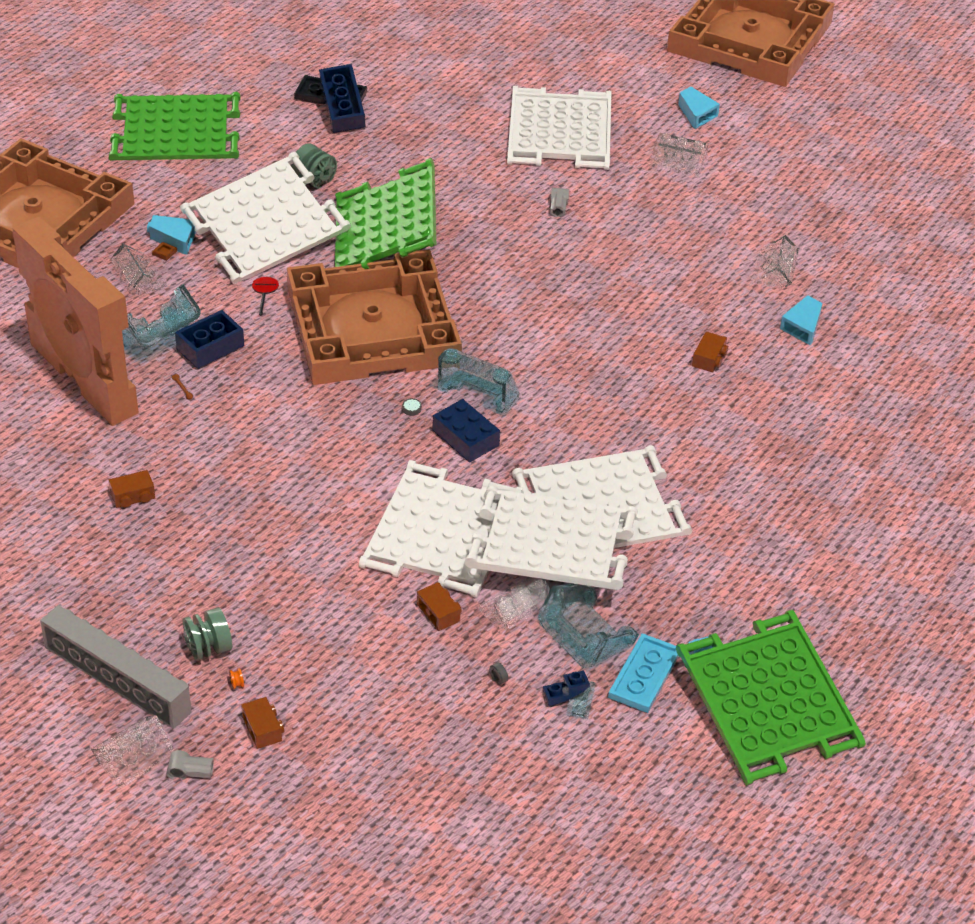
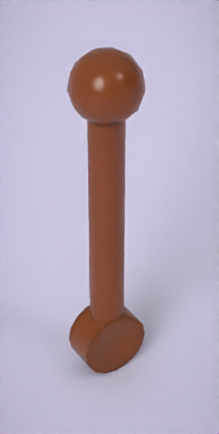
(176, 377)

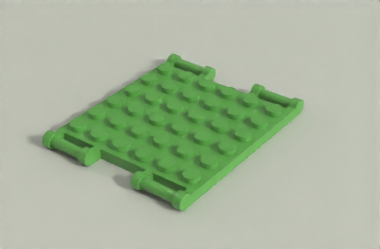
(175, 127)
(388, 217)
(770, 695)

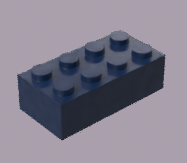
(342, 98)

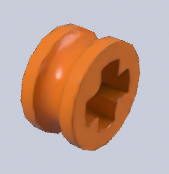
(236, 678)

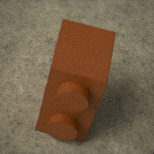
(710, 352)
(132, 489)
(439, 606)
(262, 722)

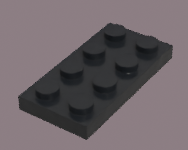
(311, 90)

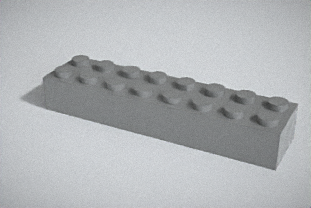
(116, 666)

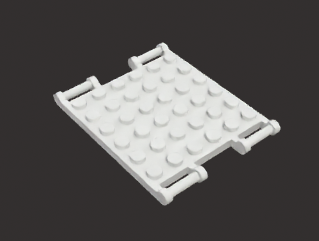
(560, 127)
(265, 218)
(613, 481)
(432, 529)
(552, 539)

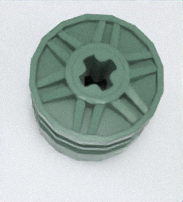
(318, 162)
(212, 632)

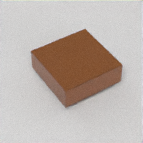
(164, 251)

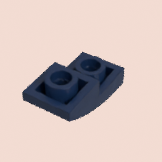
(573, 685)

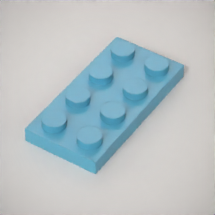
(644, 673)

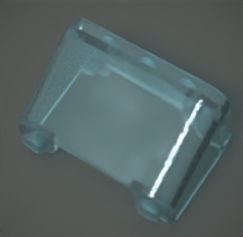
(175, 315)
(461, 369)
(579, 628)

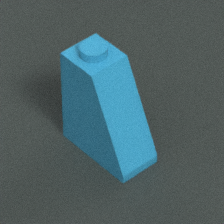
(697, 107)
(173, 231)
(802, 319)

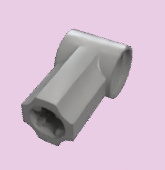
(559, 200)
(184, 765)

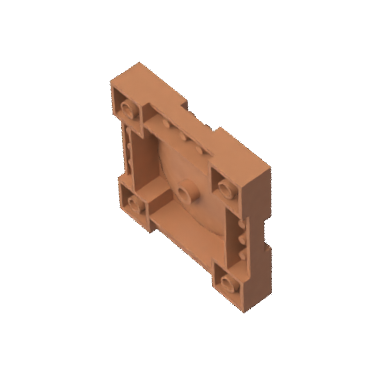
(752, 35)
(60, 193)
(371, 318)
(75, 320)

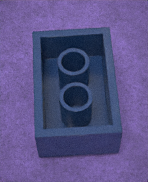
(209, 339)
(466, 430)

